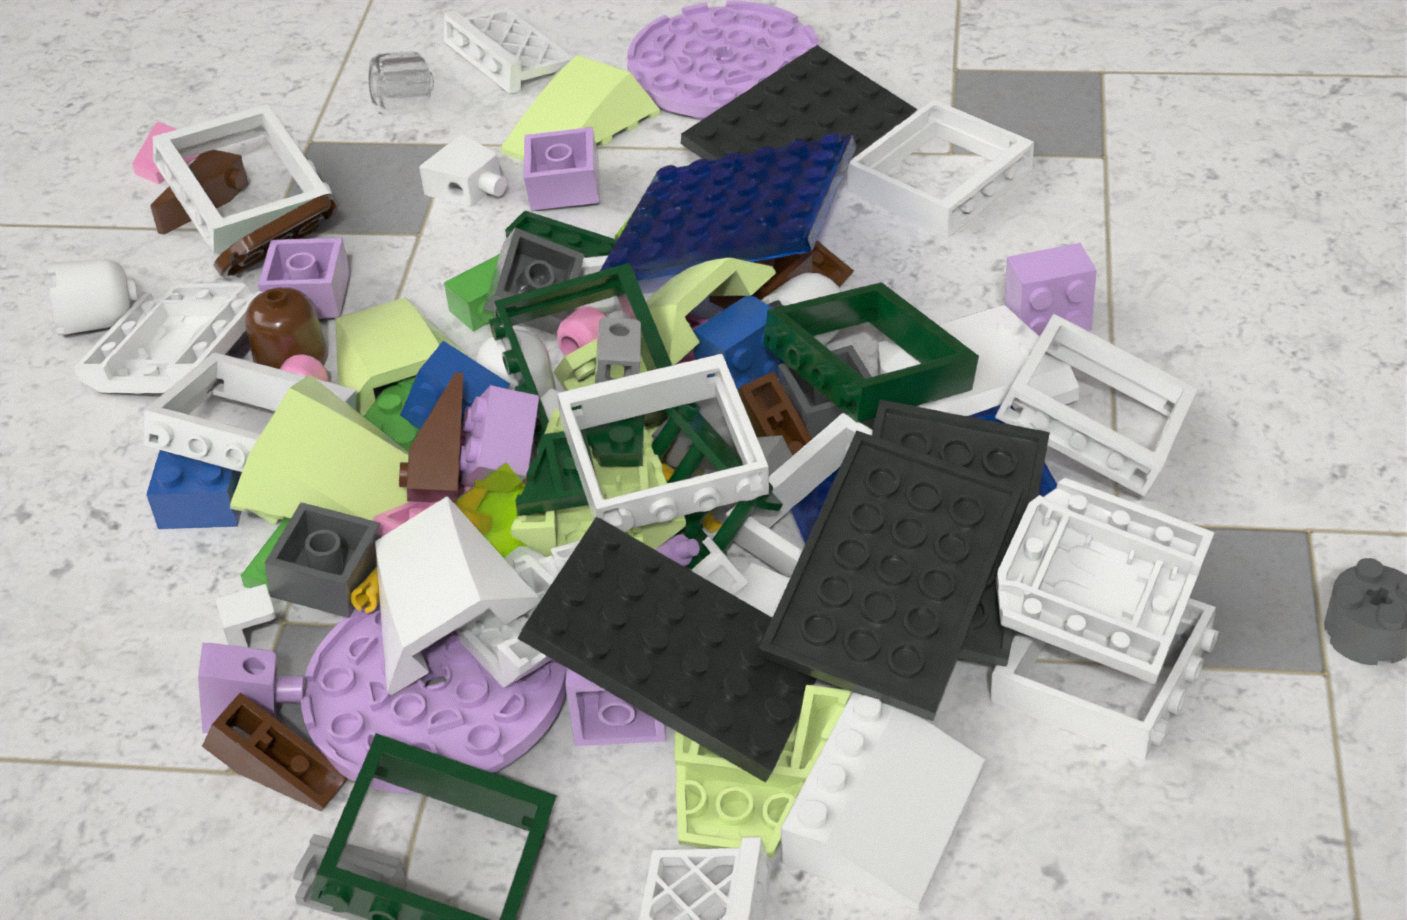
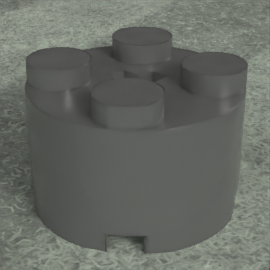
(1369, 613)

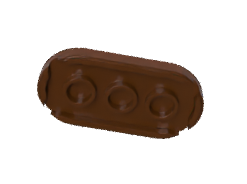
(292, 225)

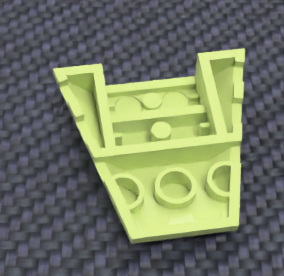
(582, 97)
(692, 286)
(384, 347)
(320, 456)
(569, 525)
(725, 803)

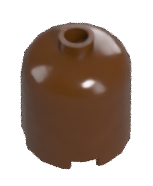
(283, 325)

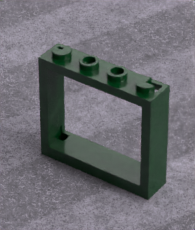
(566, 295)
(945, 362)
(444, 781)

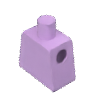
(244, 670)

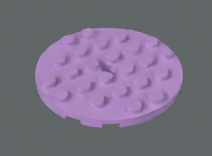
(714, 53)
(460, 719)

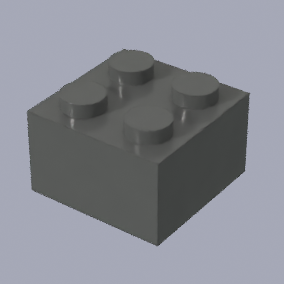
(530, 264)
(811, 405)
(322, 559)

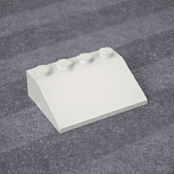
(881, 802)

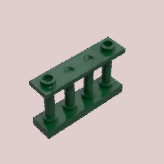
(710, 444)

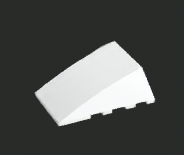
(435, 579)
(496, 643)

